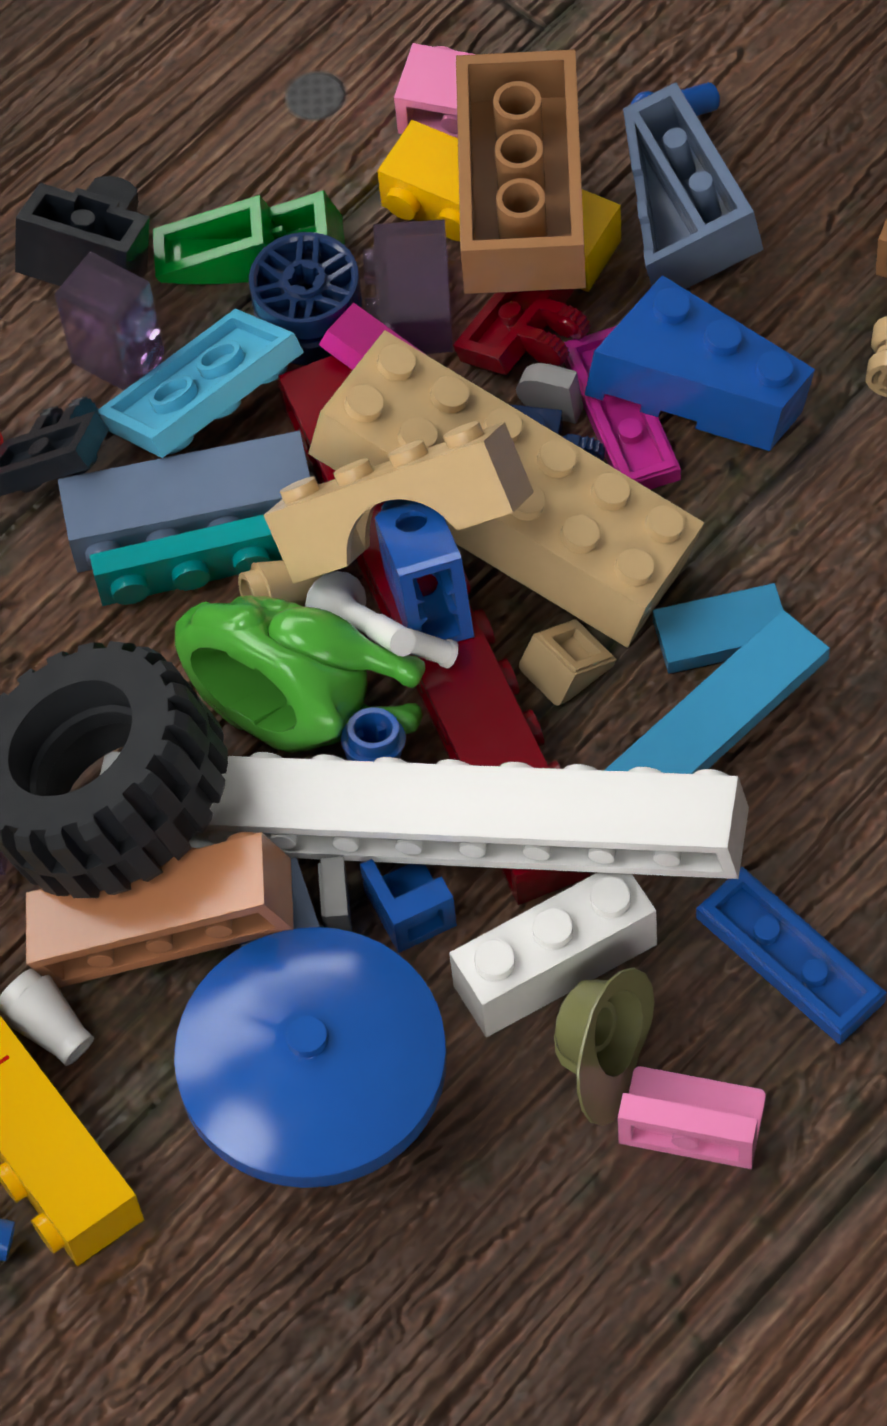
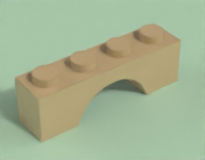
(463, 479)

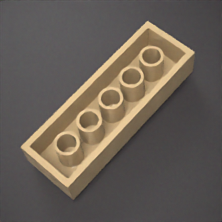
(581, 537)

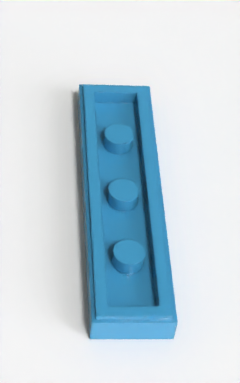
(729, 700)

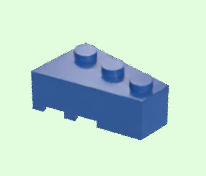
(701, 366)

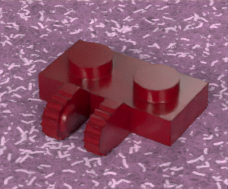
(515, 324)

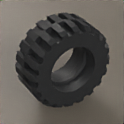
(137, 808)

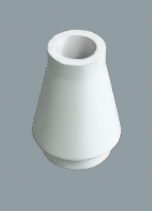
(42, 1014)

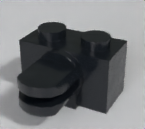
(62, 227)

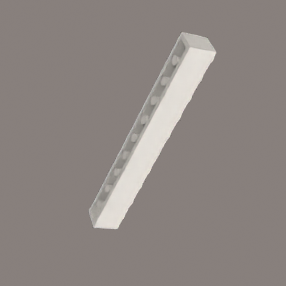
(485, 814)

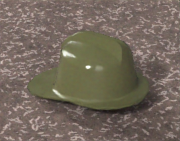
(601, 1038)

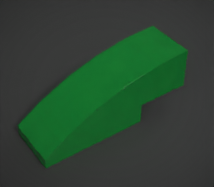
(226, 240)

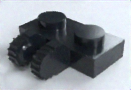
(55, 447)

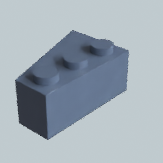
(686, 196)

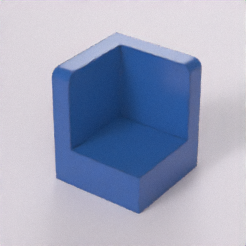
(409, 903)

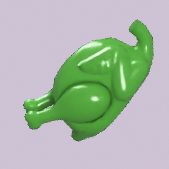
(287, 669)

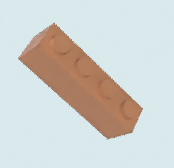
(195, 906)

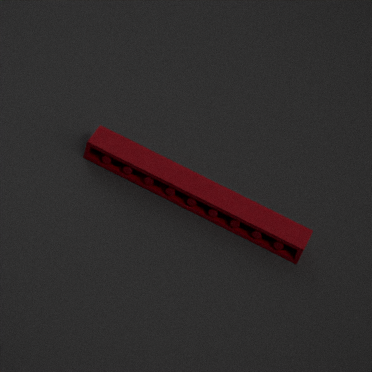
(475, 697)

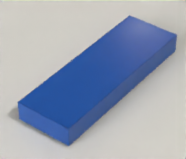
(791, 955)

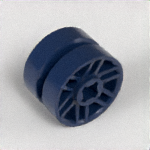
(304, 287)

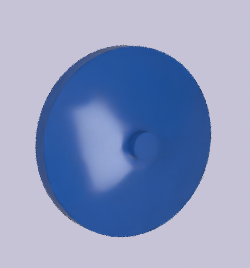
(311, 1057)

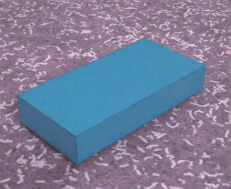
(713, 627)

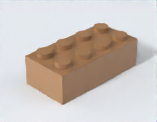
(519, 172)

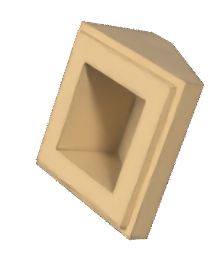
(564, 661)

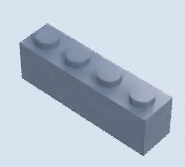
(177, 493)

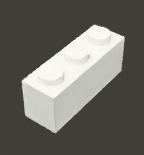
(553, 949)

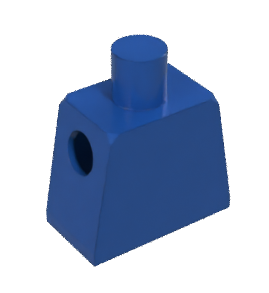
(416, 544)

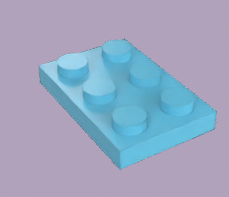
(200, 383)

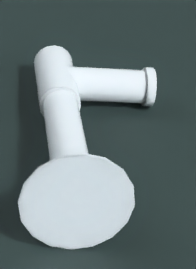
(346, 597)

